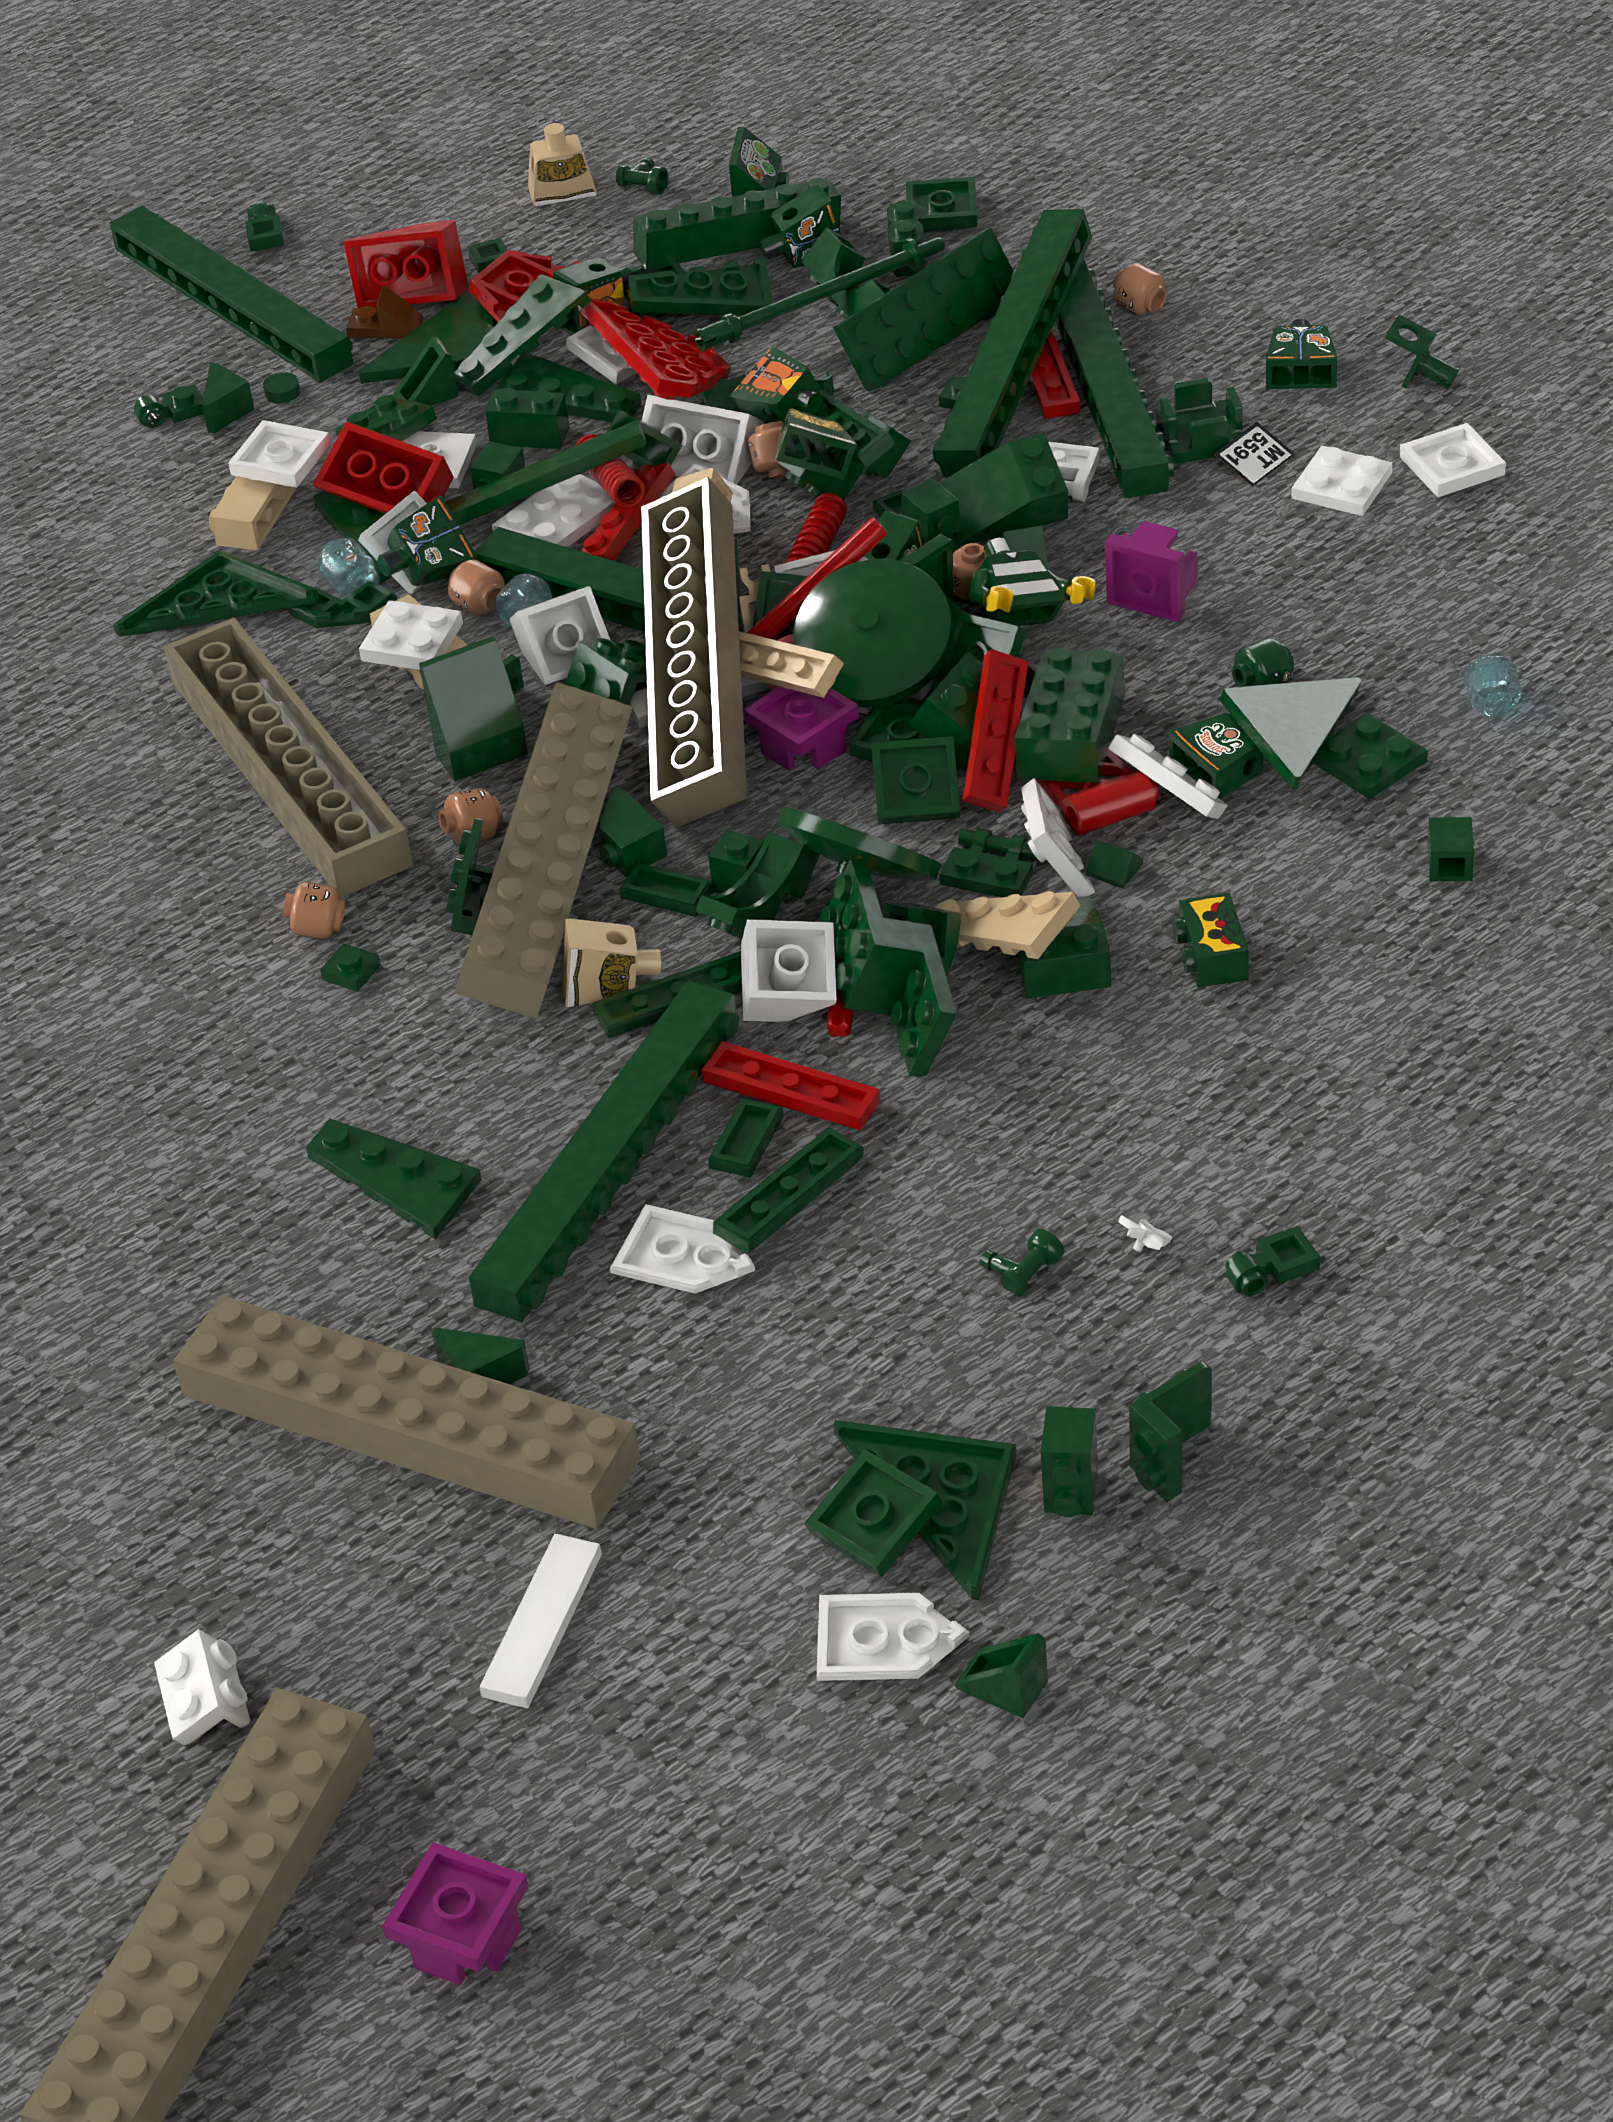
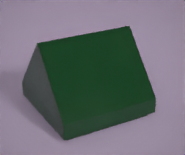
(1112, 864)

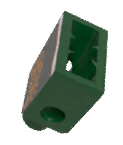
(810, 441)

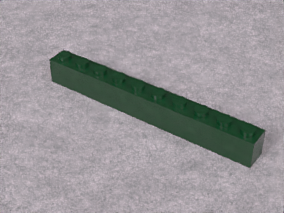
(232, 294)
(1014, 340)
(1112, 389)
(603, 1153)

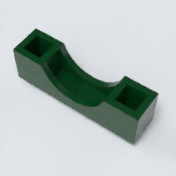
(833, 257)

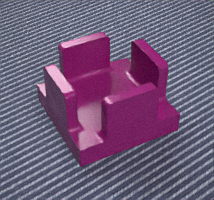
(1147, 573)
(801, 723)
(457, 1913)

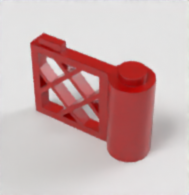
(1107, 801)

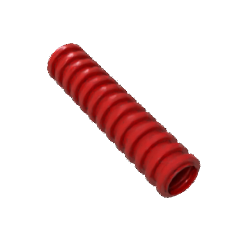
(617, 480)
(819, 527)

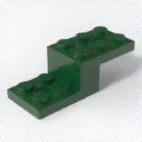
(889, 968)

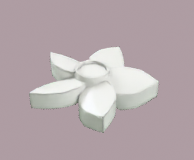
(1145, 1234)

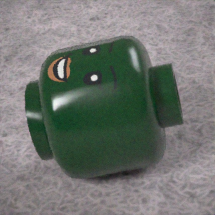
(1262, 664)

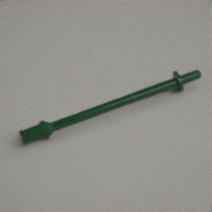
(731, 327)

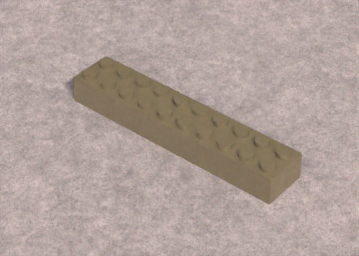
(692, 654)
(288, 757)
(544, 852)
(409, 1411)
(207, 1917)

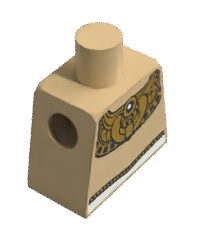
(558, 168)
(602, 961)

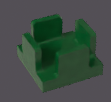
(1196, 423)

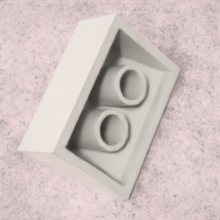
(706, 433)

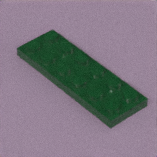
(926, 310)

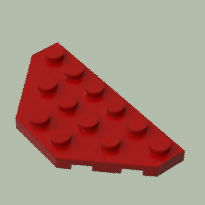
(656, 352)

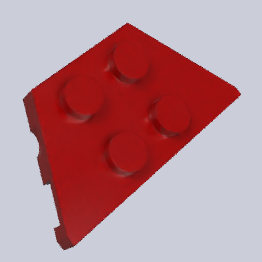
(508, 279)

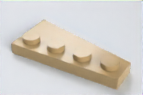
(1013, 921)

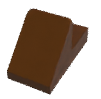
(390, 320)

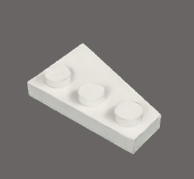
(1169, 774)
(1051, 838)

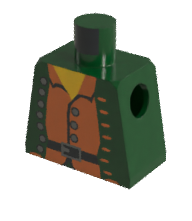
(599, 281)
(777, 386)

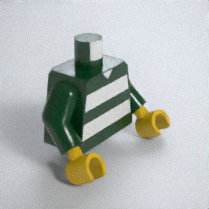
(1021, 589)

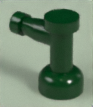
(644, 174)
(1042, 1248)

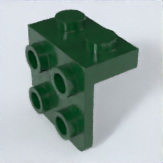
(608, 668)
(471, 882)
(1163, 1422)

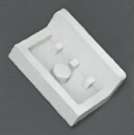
(201, 1687)

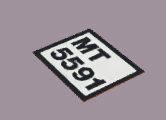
(1254, 454)

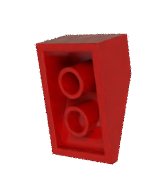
(414, 261)

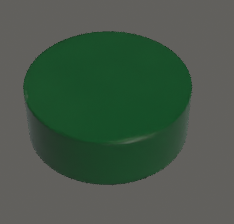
(281, 387)

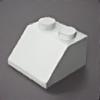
(553, 629)
(787, 969)

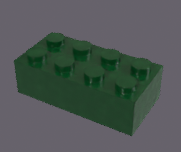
(1070, 716)

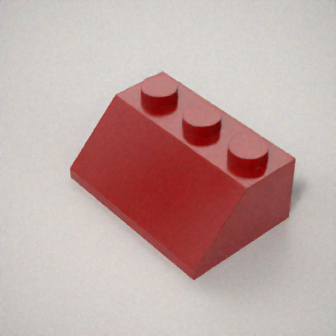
(381, 470)

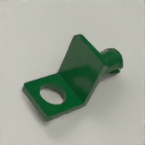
(1425, 362)

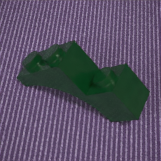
(823, 483)
(777, 871)

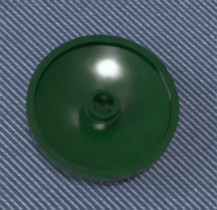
(883, 625)
(843, 843)

